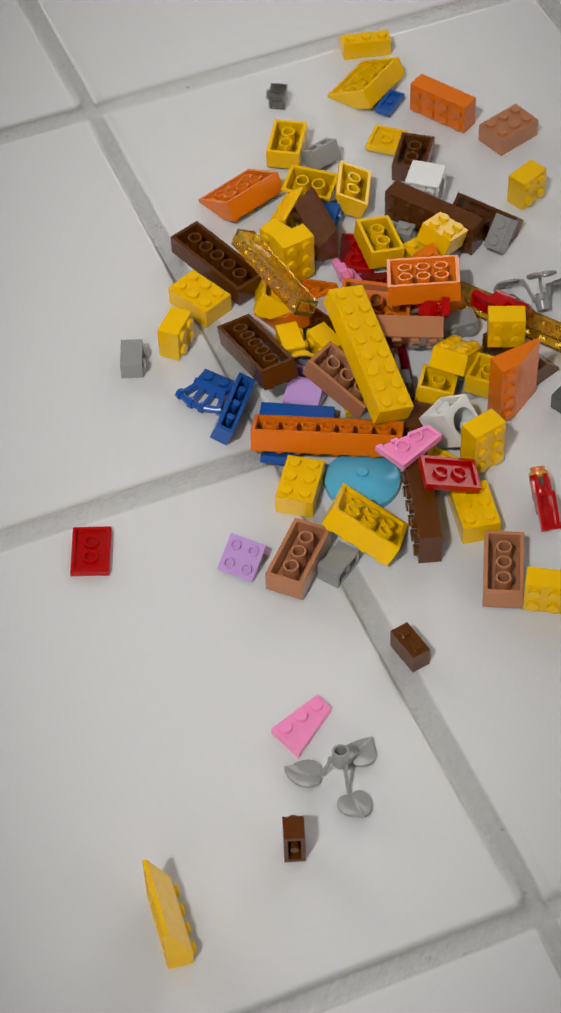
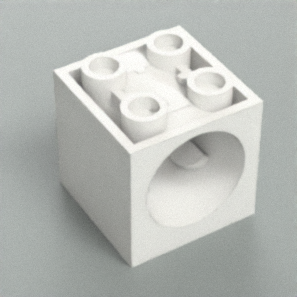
(427, 177)
(447, 417)

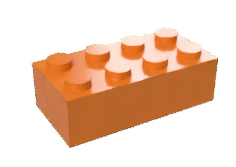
(442, 103)

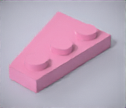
(409, 448)
(300, 726)

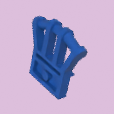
(207, 383)

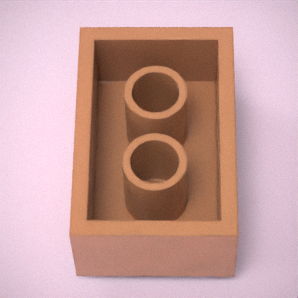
(508, 129)

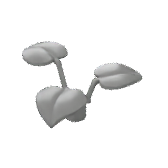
(541, 300)
(359, 753)

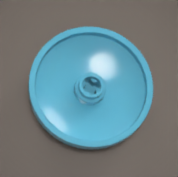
(371, 477)

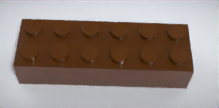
(416, 207)
(216, 261)
(257, 352)
(423, 515)

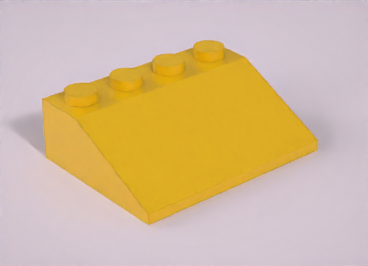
(368, 82)
(365, 524)
(168, 917)

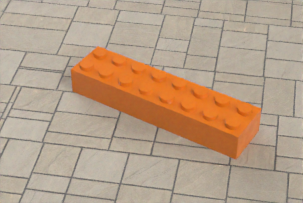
(321, 435)

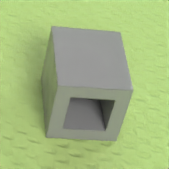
(405, 231)

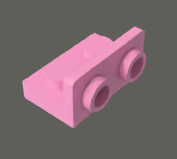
(344, 272)

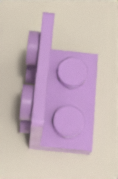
(242, 557)

